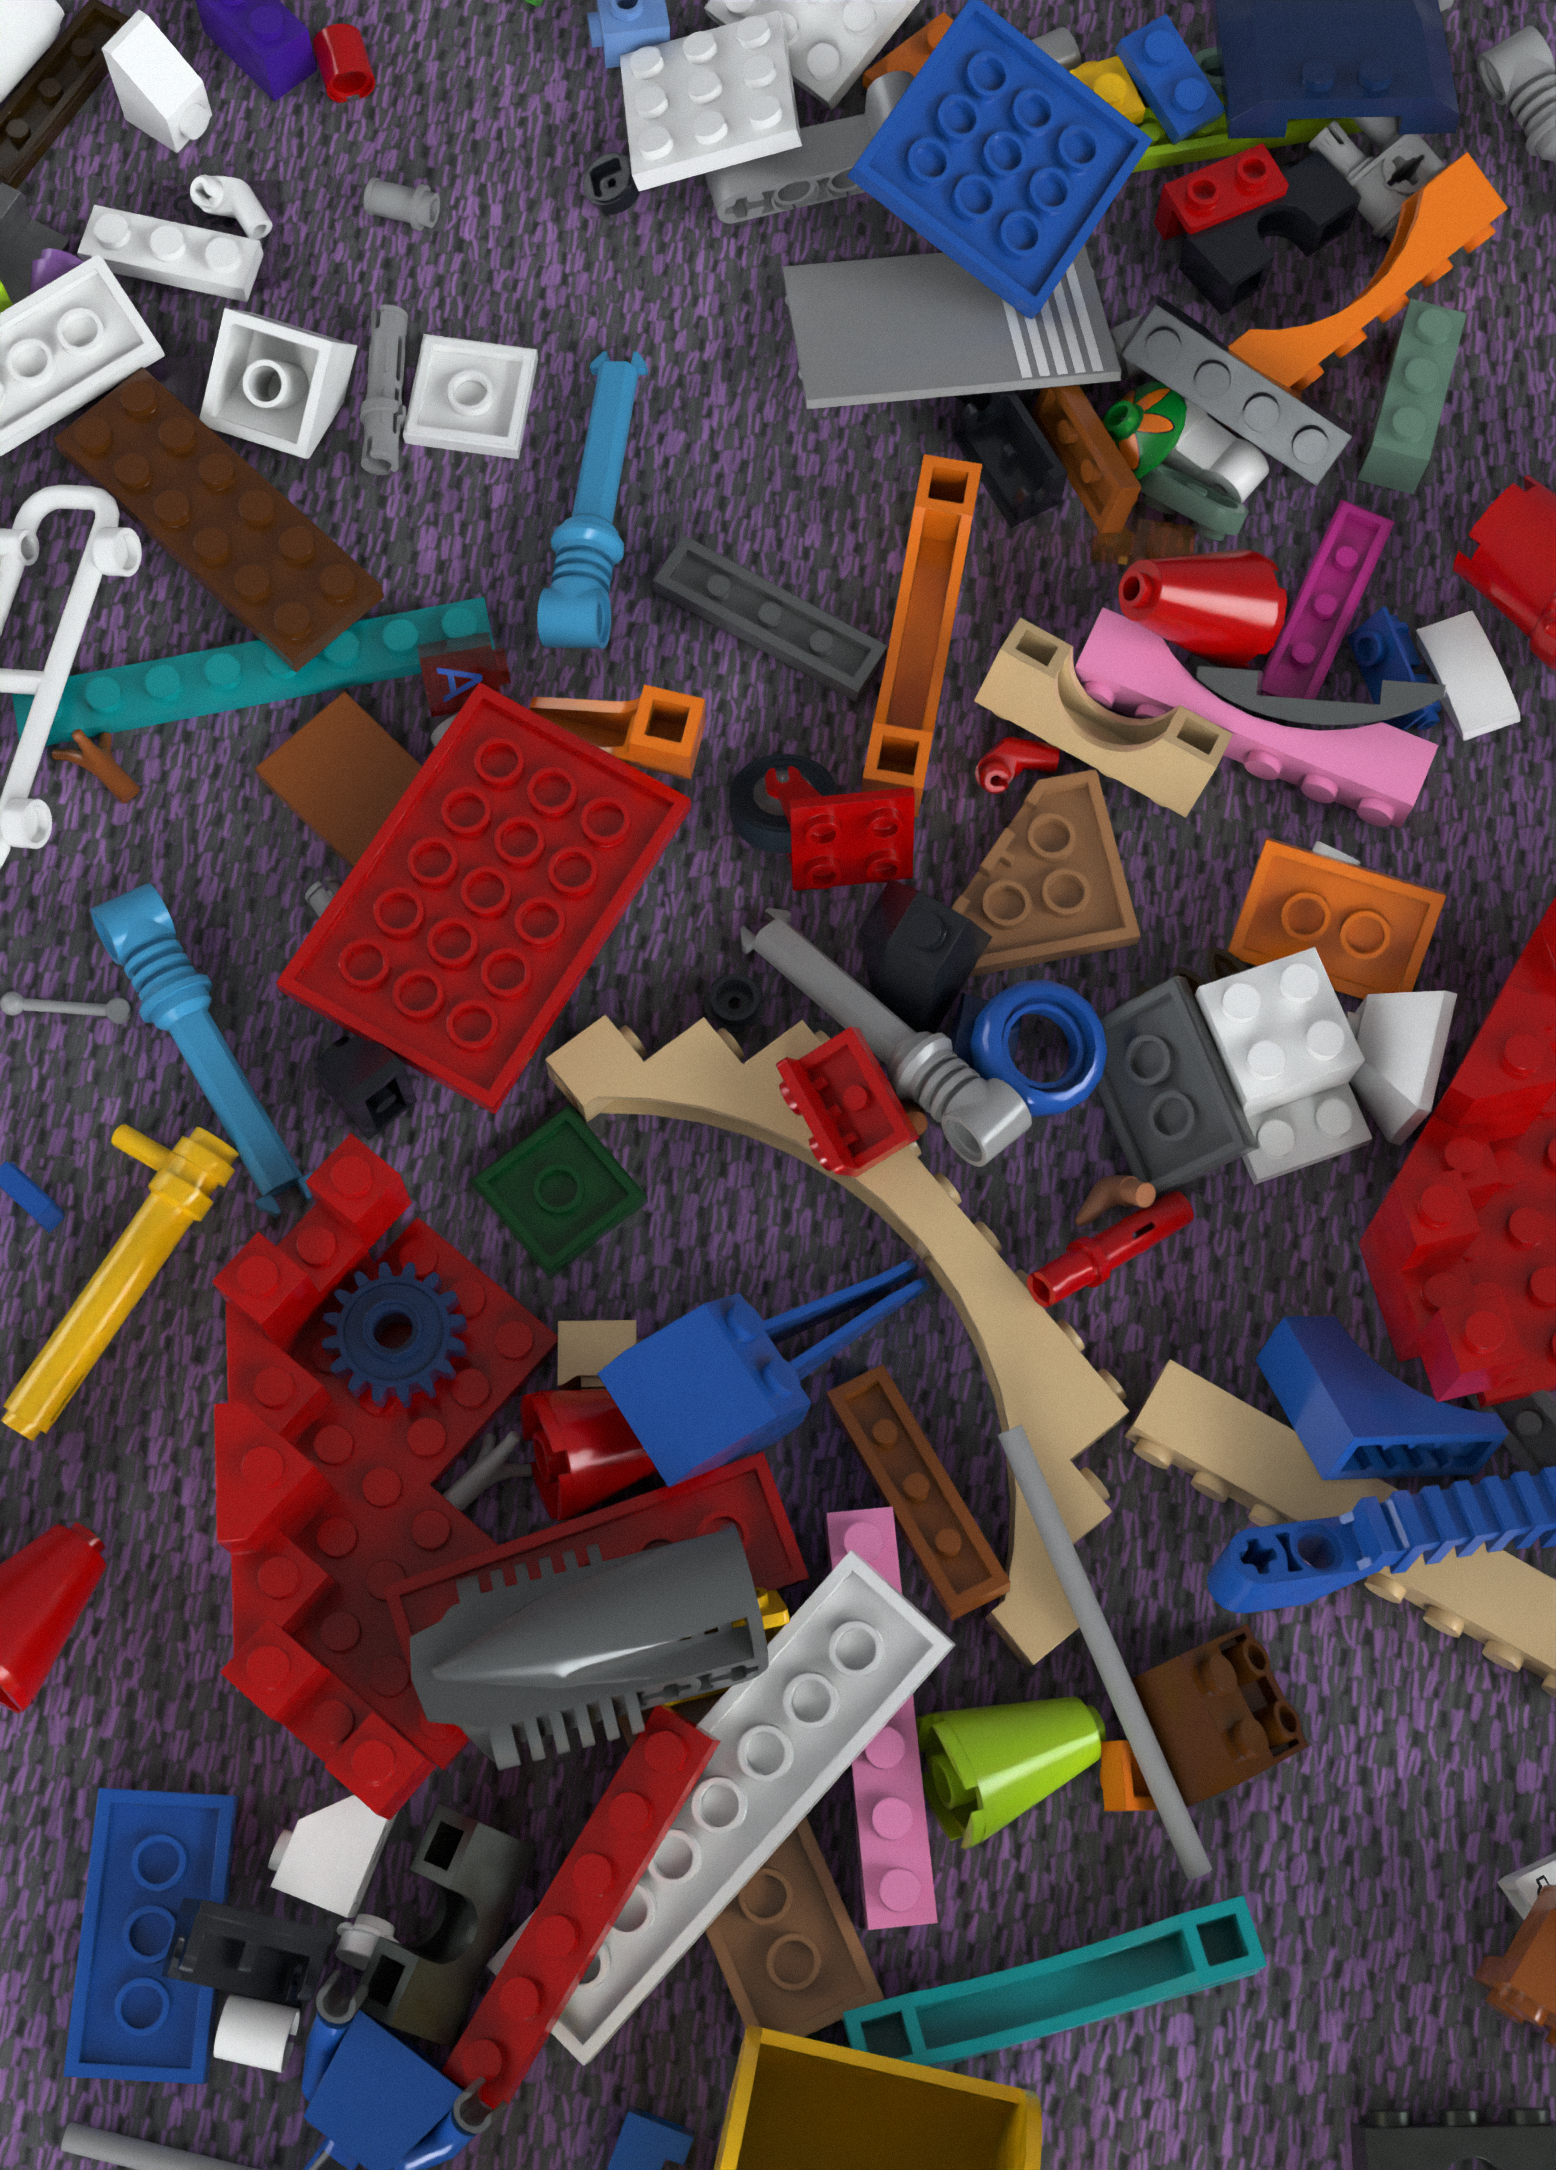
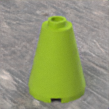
(1003, 1760)

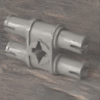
(1398, 157)

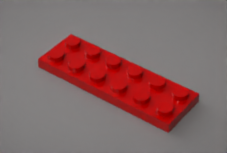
(697, 1507)

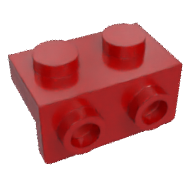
(1219, 192)
(846, 1104)

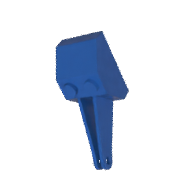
(719, 1386)

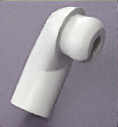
(232, 199)

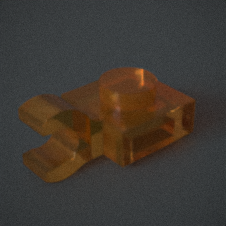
(1148, 541)

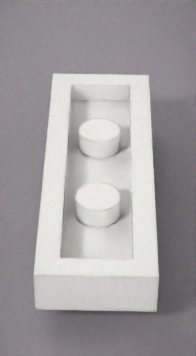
(172, 253)

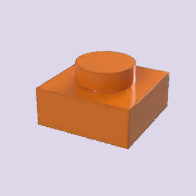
(1122, 1779)

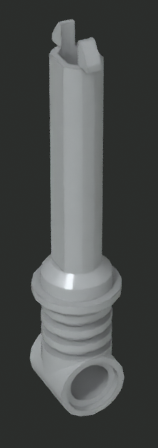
(1523, 77)
(974, 1112)

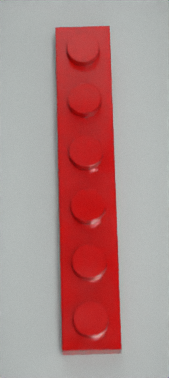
(581, 1905)

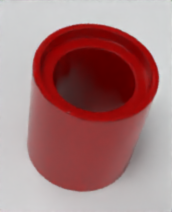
(343, 62)

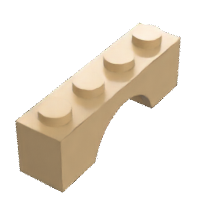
(1157, 756)

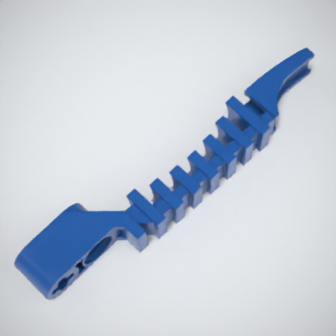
(1265, 1563)

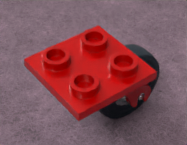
(828, 838)

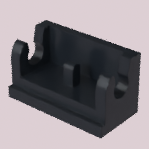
(1014, 455)
(246, 1952)

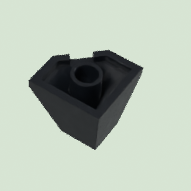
(918, 954)

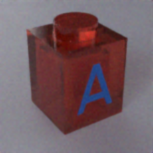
(456, 667)

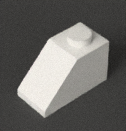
(156, 84)
(331, 1855)

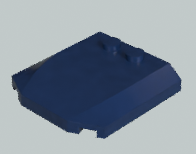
(1333, 63)

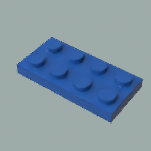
(142, 1864)

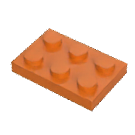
(1359, 920)

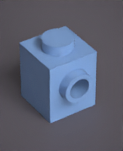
(627, 26)

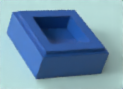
(30, 1196)

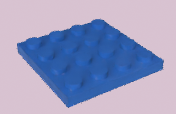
(1000, 158)

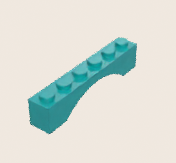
(1064, 1990)

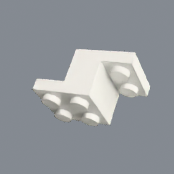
(1288, 1062)

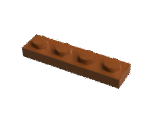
(920, 1491)

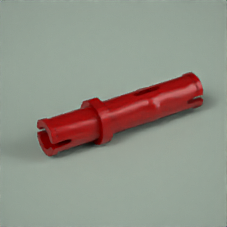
(1092, 1259)

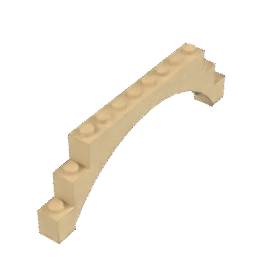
(1025, 1354)

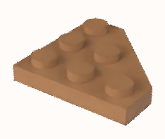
(1052, 880)

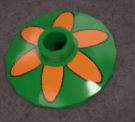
(1146, 425)

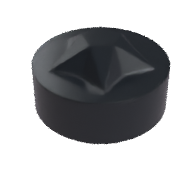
(610, 183)

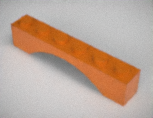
(1432, 225)
(922, 626)

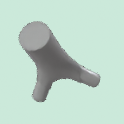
(487, 1470)

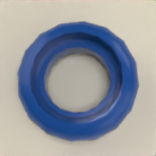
(1078, 1024)

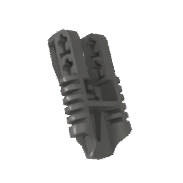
(589, 1644)

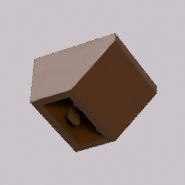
(1219, 1715)

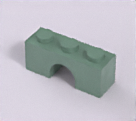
(1413, 396)

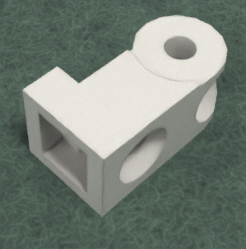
(1217, 456)

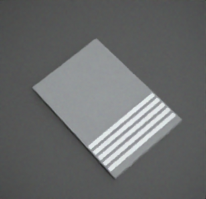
(937, 331)

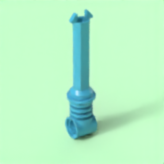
(587, 545)
(177, 1000)

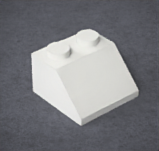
(275, 382)

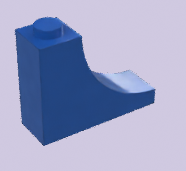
(1360, 1416)

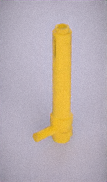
(176, 1199)

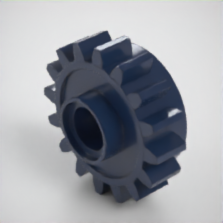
(390, 1301)

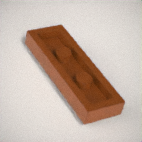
(1088, 454)

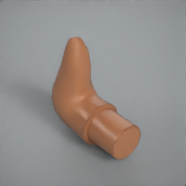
(1114, 1191)

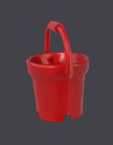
(1518, 562)

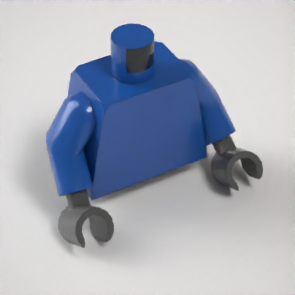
(381, 2093)

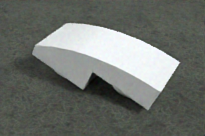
(1476, 687)

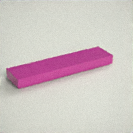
(1325, 603)

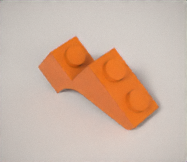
(650, 732)

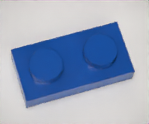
(1169, 79)

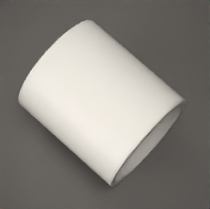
(256, 2032)

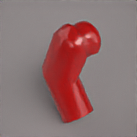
(1010, 758)

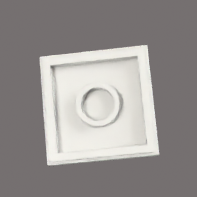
(470, 396)

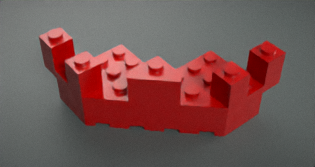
(1471, 1216)
(337, 1494)

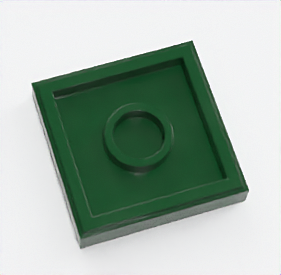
(559, 1191)

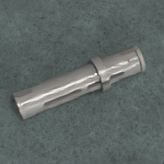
(383, 408)

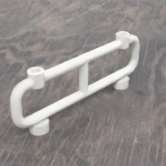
(108, 552)

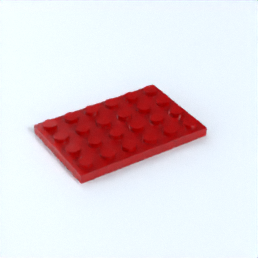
(485, 897)

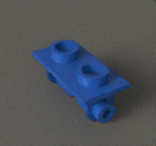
(1387, 653)

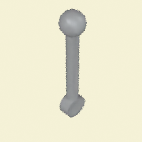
(116, 1010)

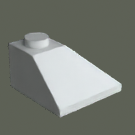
(1403, 1055)

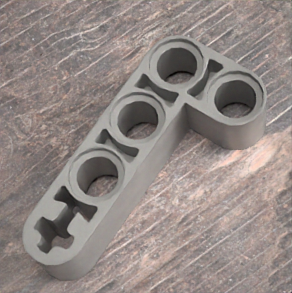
(809, 172)

